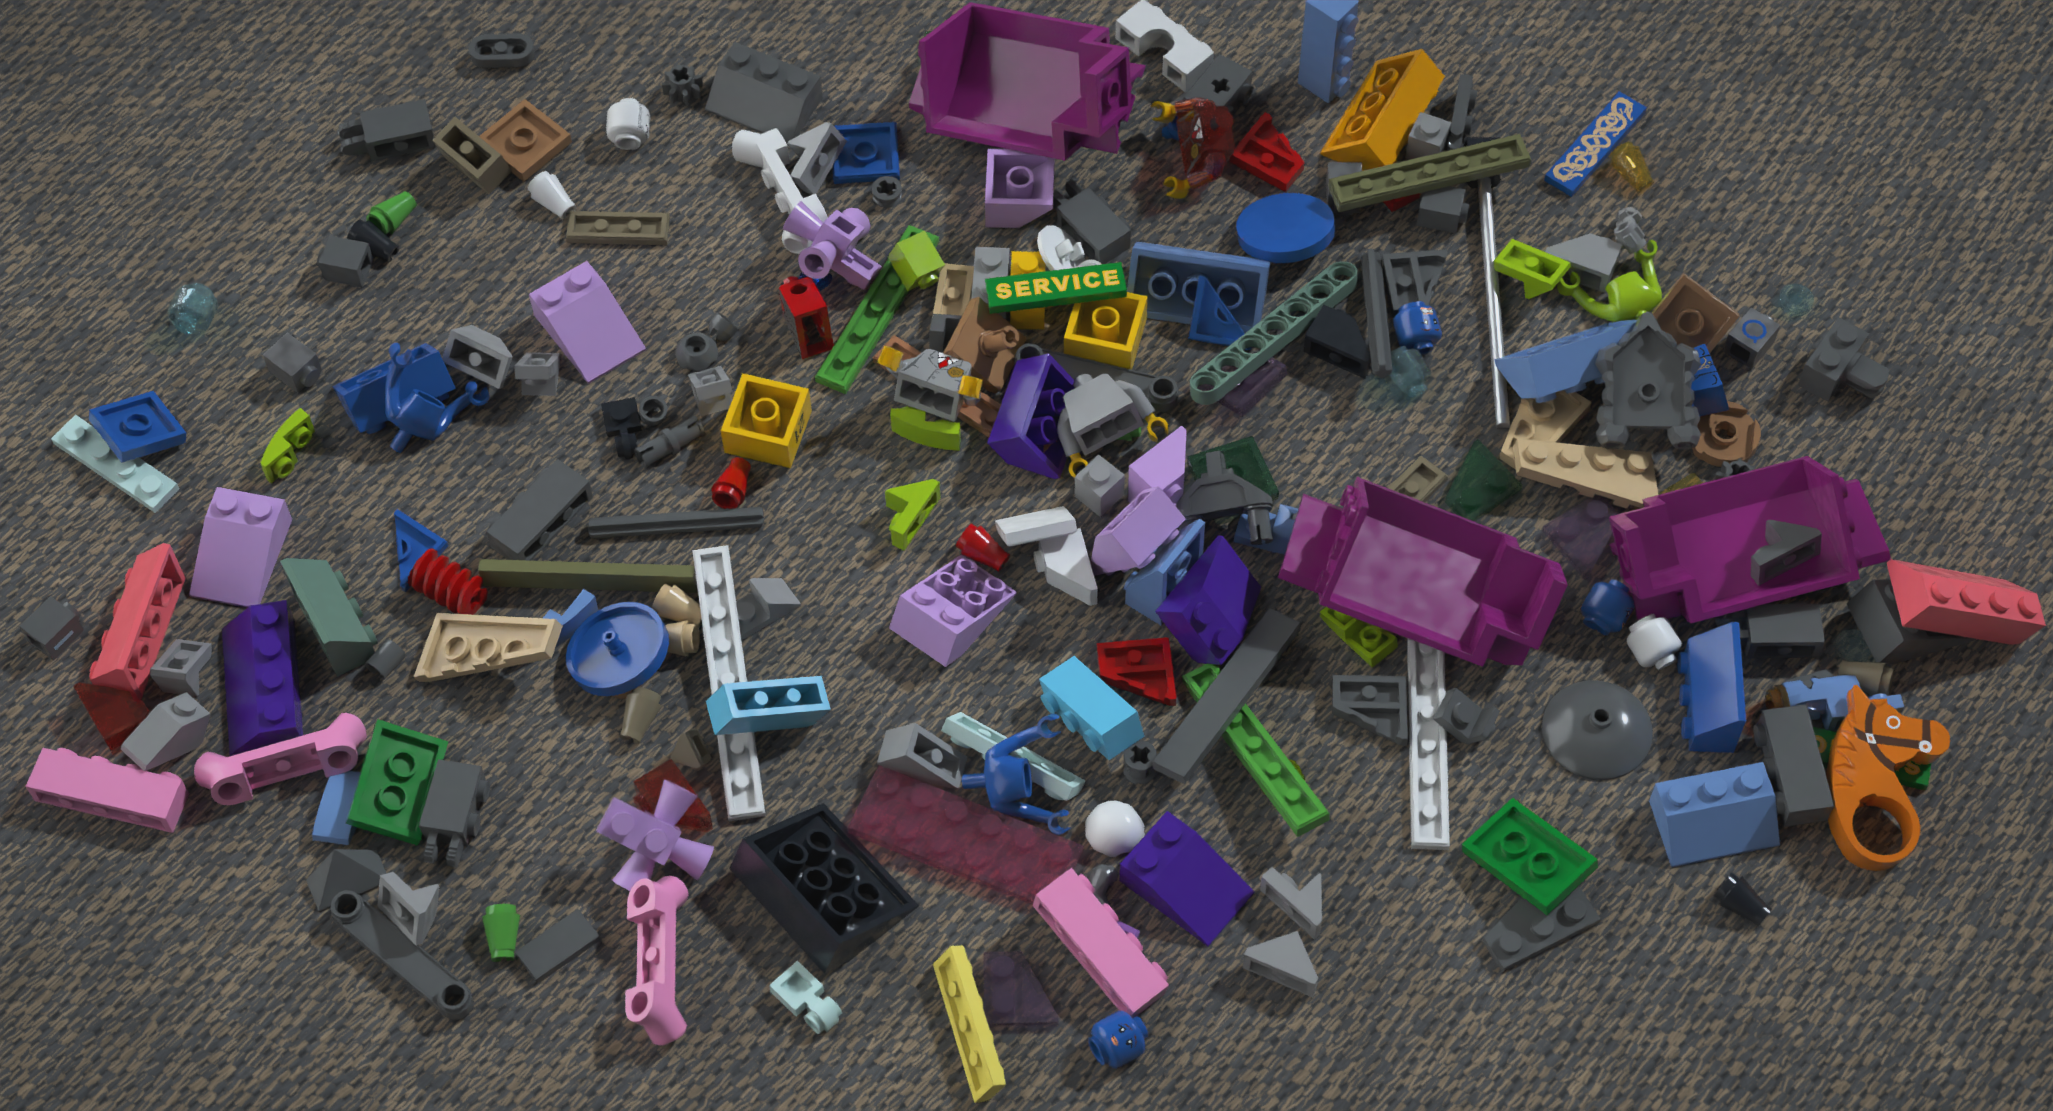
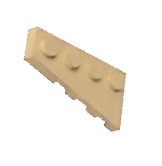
(1591, 470)
(484, 643)

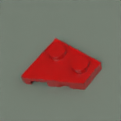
(1268, 155)
(1139, 668)

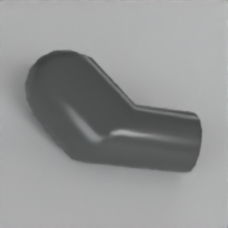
(1101, 878)

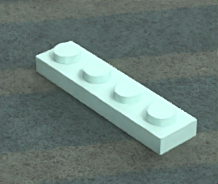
(132, 477)
(972, 734)

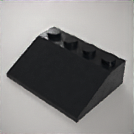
(821, 886)

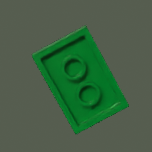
(395, 781)
(1529, 856)

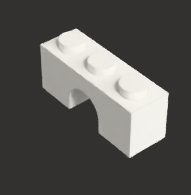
(1149, 27)

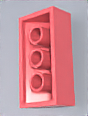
(1964, 603)
(139, 622)

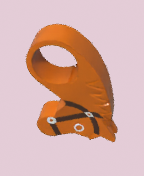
(1861, 770)

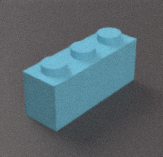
(767, 705)
(1091, 708)

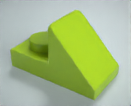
(1532, 266)
(913, 506)

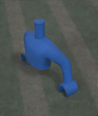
(419, 412)
(1010, 777)

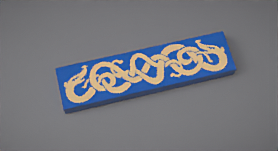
(1595, 144)

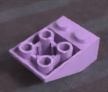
(1136, 533)
(950, 609)

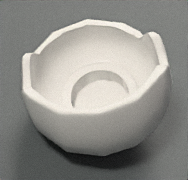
(1114, 828)

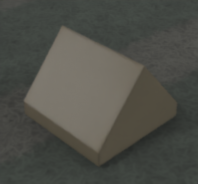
(690, 750)

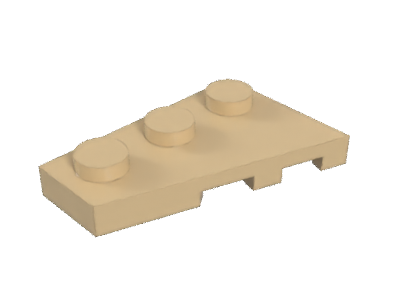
(1544, 421)

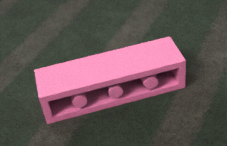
(108, 789)
(1100, 943)

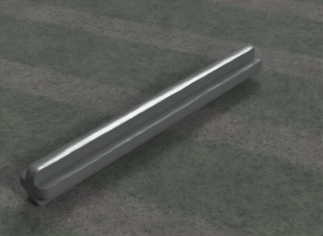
(1376, 313)
(676, 522)

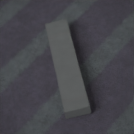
(1226, 696)

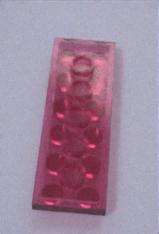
(961, 836)

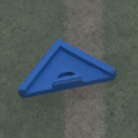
(1211, 318)
(412, 543)

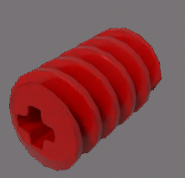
(447, 583)

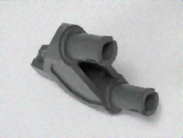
(1223, 495)

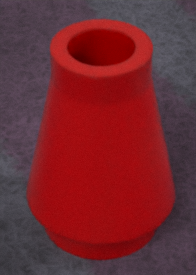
(731, 486)
(981, 547)

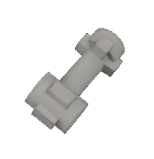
(1628, 231)

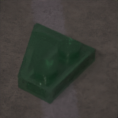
(1480, 484)

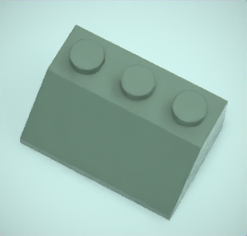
(330, 613)

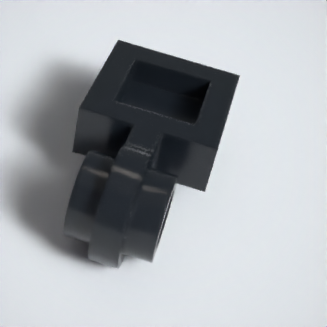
(620, 419)

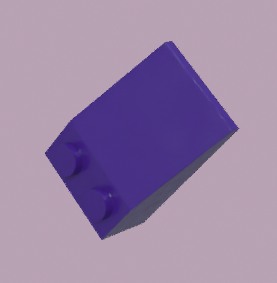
(1211, 604)
(1185, 879)

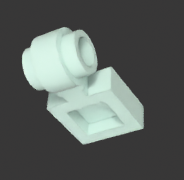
(801, 990)

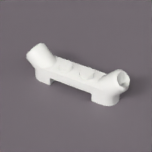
(771, 153)

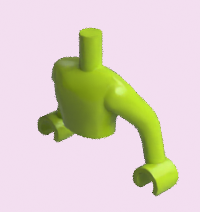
(1627, 294)

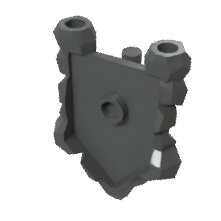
(1648, 387)

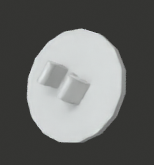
(1059, 249)

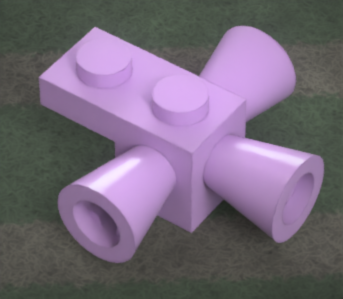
(833, 244)
(654, 836)

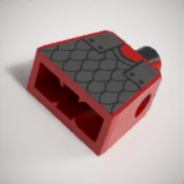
(799, 300)

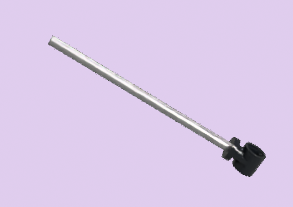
(1492, 286)

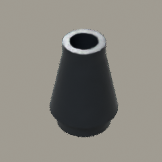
(379, 243)
(1742, 899)

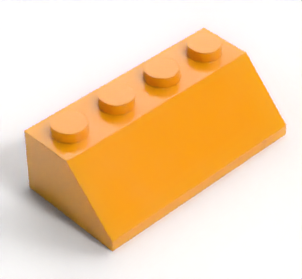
(1384, 110)

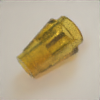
(1631, 166)

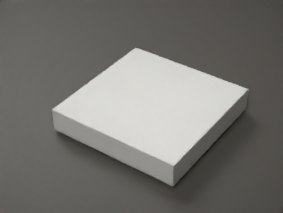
(1036, 526)

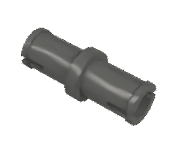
(669, 441)

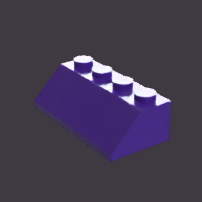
(261, 677)

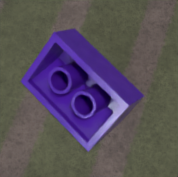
(1031, 416)

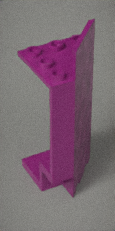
(1024, 82)
(1696, 543)
(1424, 573)

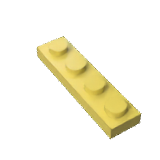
(969, 1024)

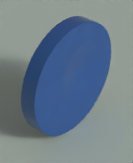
(1285, 227)
(617, 649)

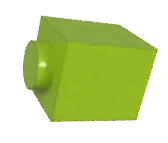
(916, 261)

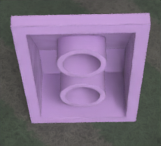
(586, 322)
(239, 547)

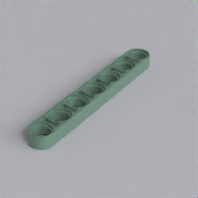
(1272, 344)

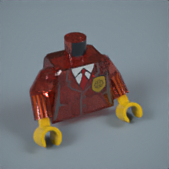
(1204, 141)

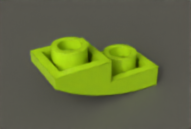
(912, 425)
(279, 455)
(1364, 638)

